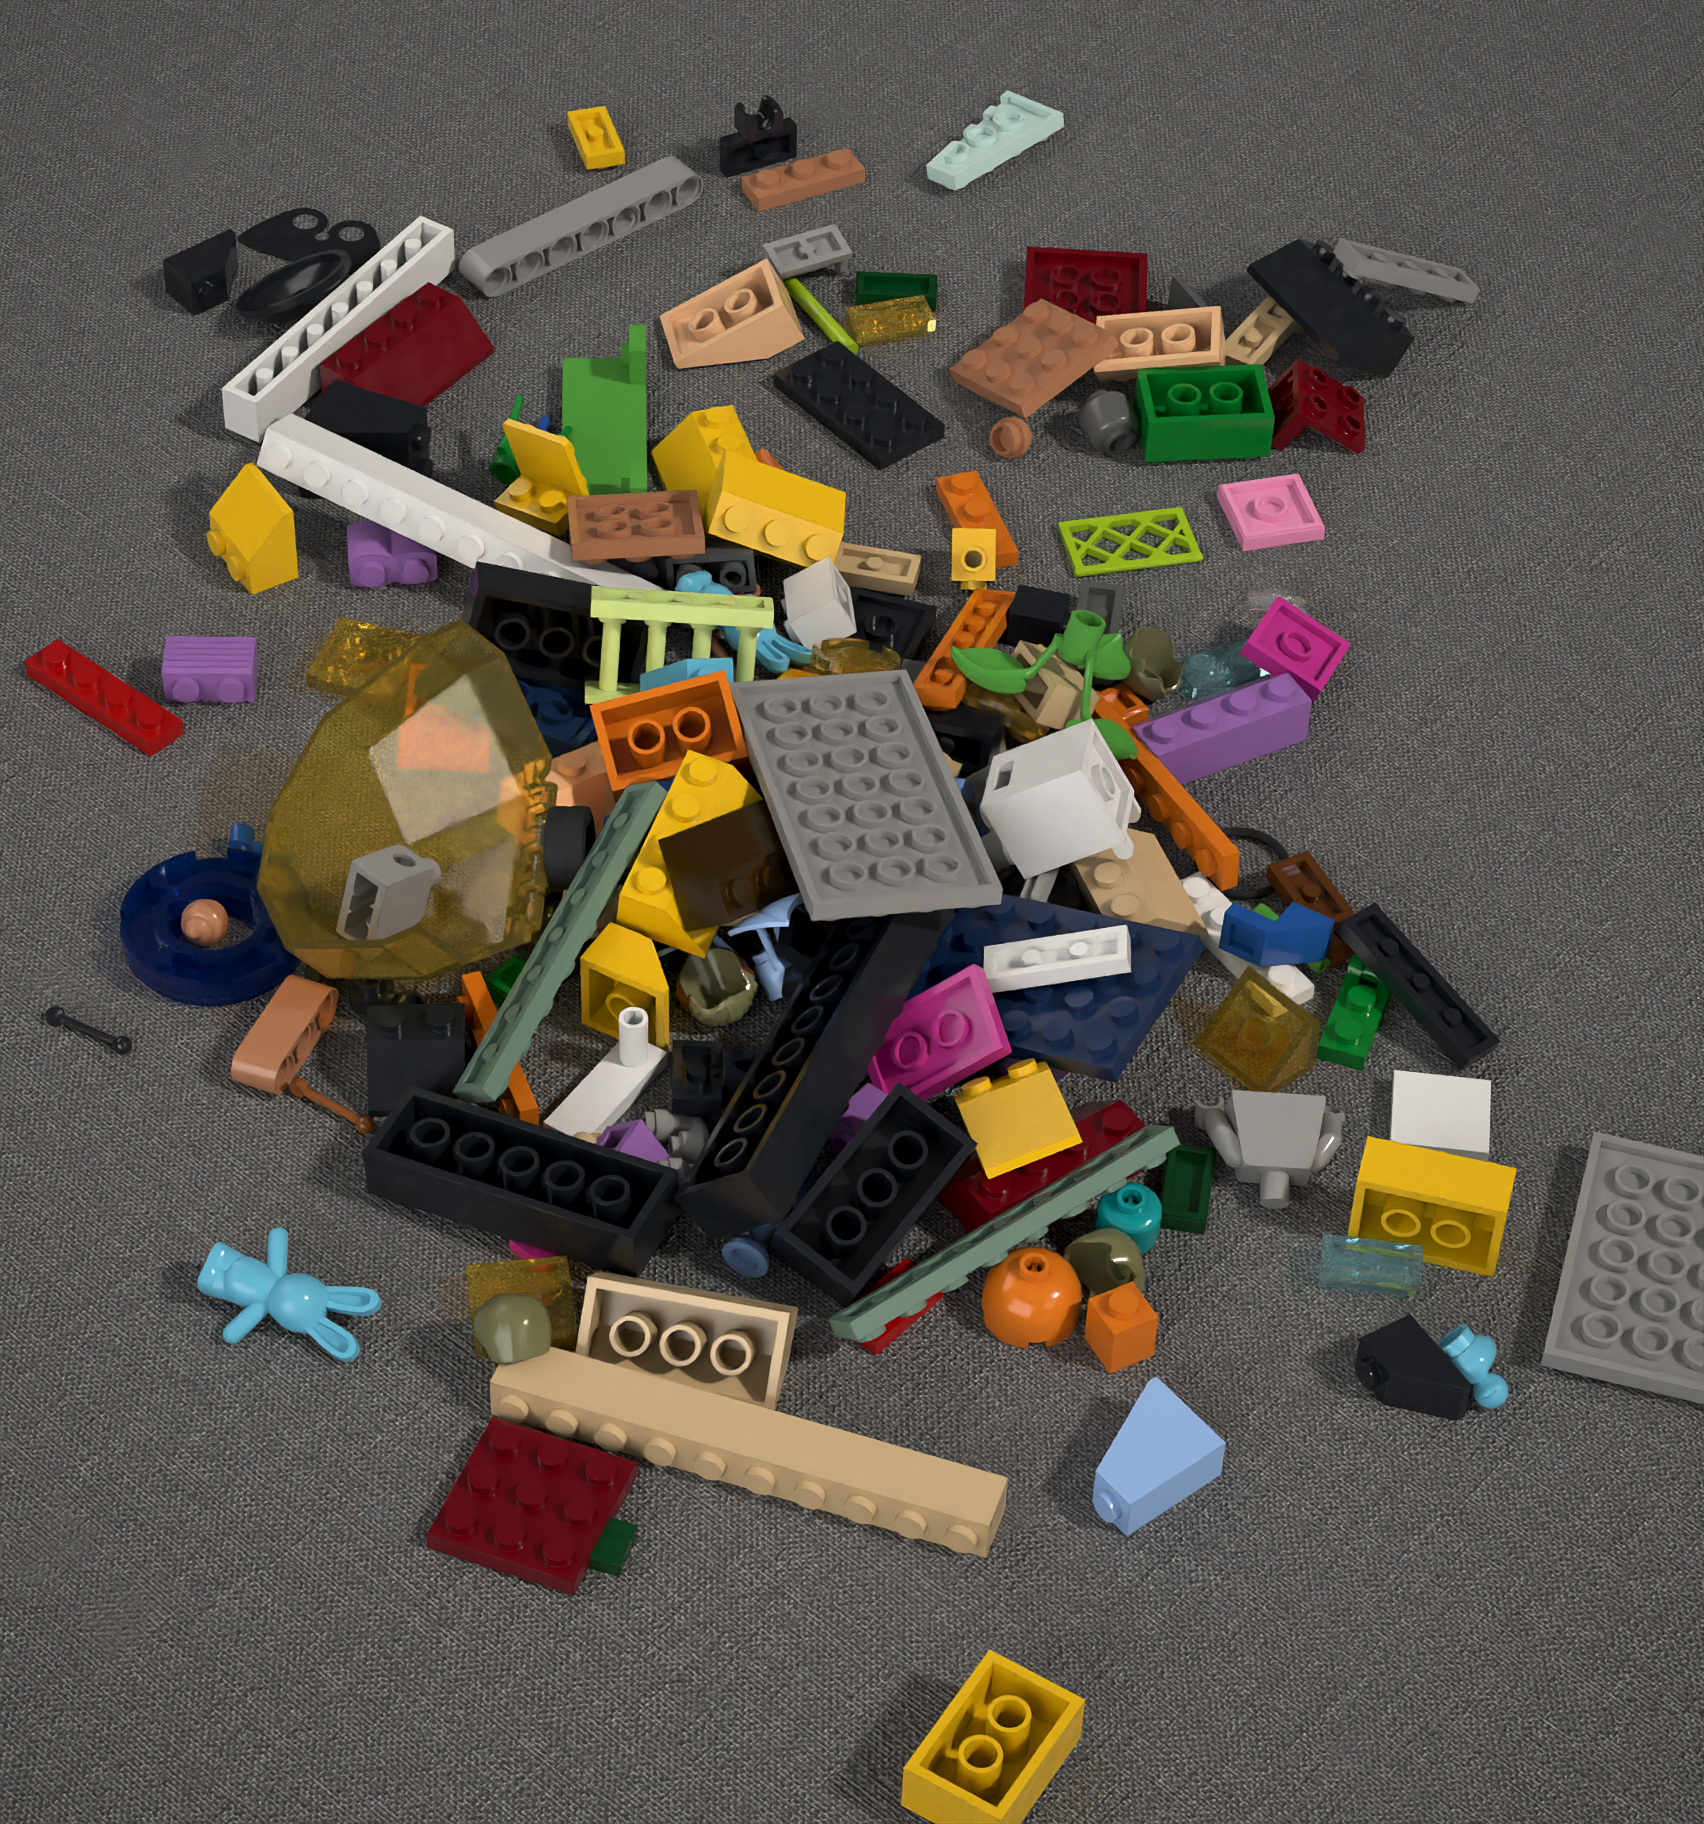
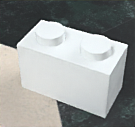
(818, 605)

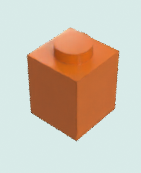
(1121, 1327)

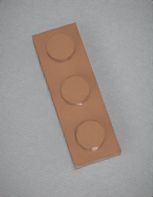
(803, 179)

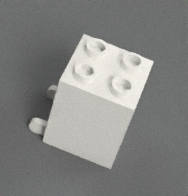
(1059, 800)

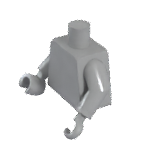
(1273, 1138)

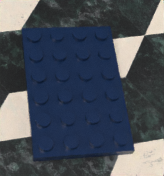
(1077, 1024)

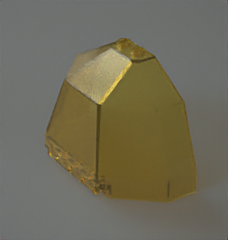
(423, 759)

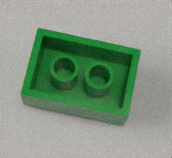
(1203, 413)

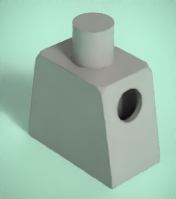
(386, 893)

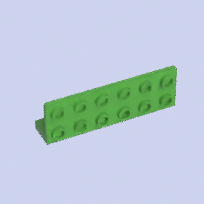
(608, 417)

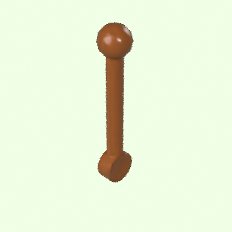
(300, 1088)

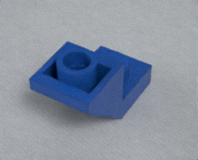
(1293, 938)

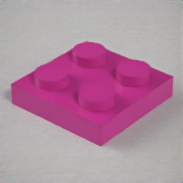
(1295, 645)

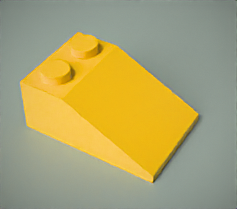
(1016, 1117)

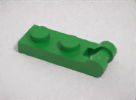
(1354, 1018)

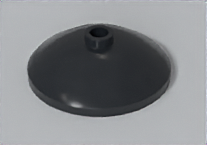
(295, 288)

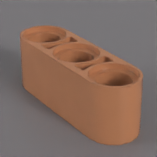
(284, 1034)

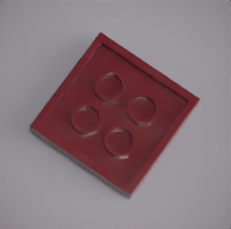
(1087, 281)
(531, 1505)

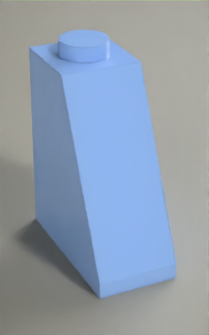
(1155, 1460)

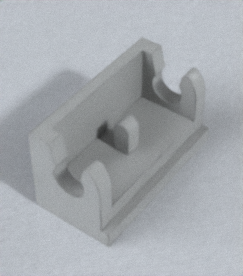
(808, 252)

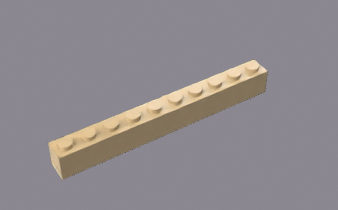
(753, 1448)

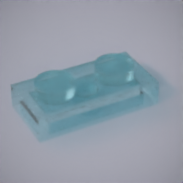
(1218, 670)
(1370, 1265)

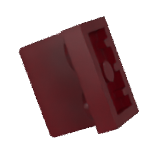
(1312, 398)

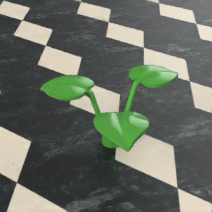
(1080, 646)

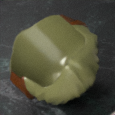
(716, 987)

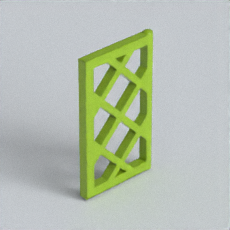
(1144, 521)

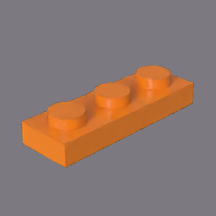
(972, 507)

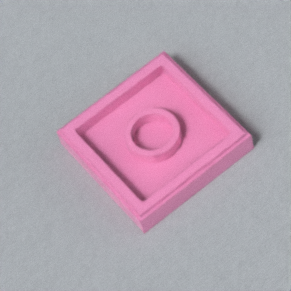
(1270, 512)

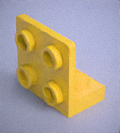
(546, 478)

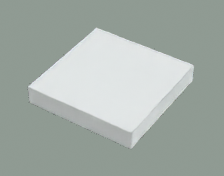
(1441, 1113)

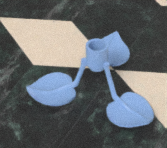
(768, 965)

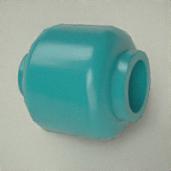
(1133, 1211)

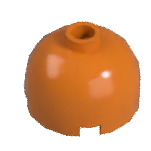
(1032, 1298)

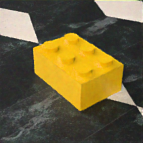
(1433, 1201)
(993, 1747)

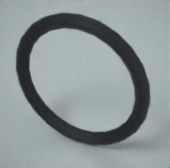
(1259, 835)

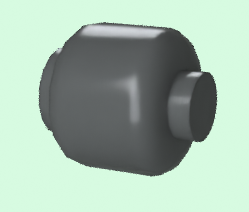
(1109, 421)

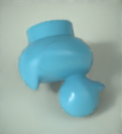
(1474, 1357)

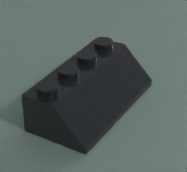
(1333, 306)

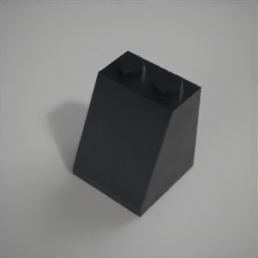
(376, 423)

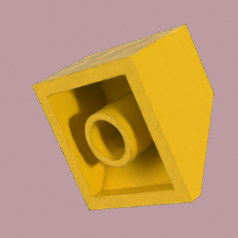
(254, 532)
(623, 973)

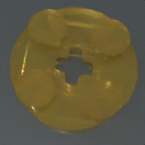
(851, 656)

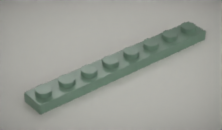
(560, 943)
(990, 1242)

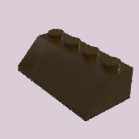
(727, 866)

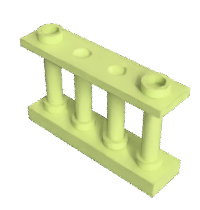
(658, 611)

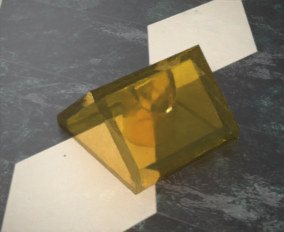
(1261, 1035)

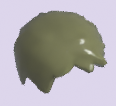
(1153, 664)
(1106, 1260)
(513, 1327)

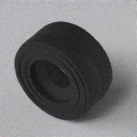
(567, 841)

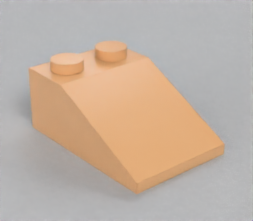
(734, 321)

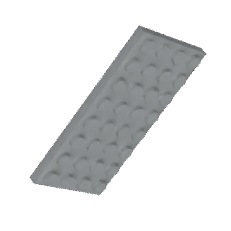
(863, 796)

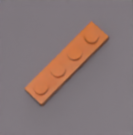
(480, 1012)

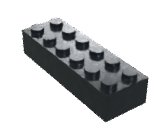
(522, 1181)

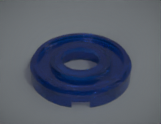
(195, 976)

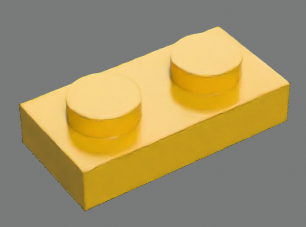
(596, 138)

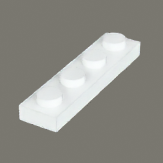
(1211, 908)

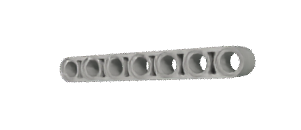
(580, 226)

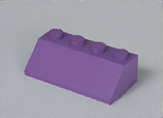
(1228, 727)

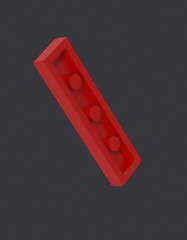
(104, 697)

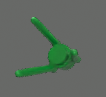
(504, 465)

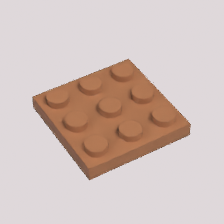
(1033, 358)
(635, 526)

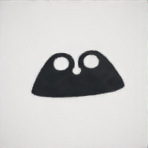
(282, 239)

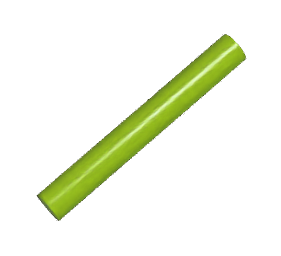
(819, 314)

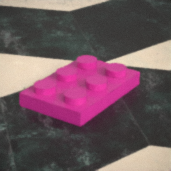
(941, 1037)

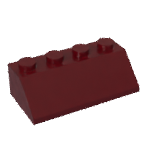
(412, 349)
(977, 1199)

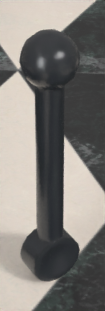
(56, 1016)

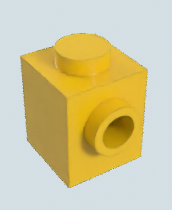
(973, 557)

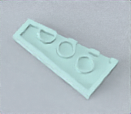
(997, 138)

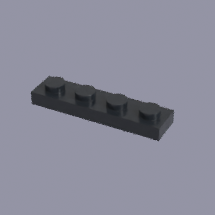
(1418, 986)

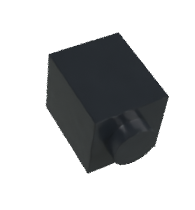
(1037, 616)

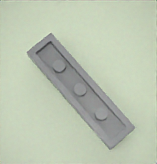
(1407, 271)

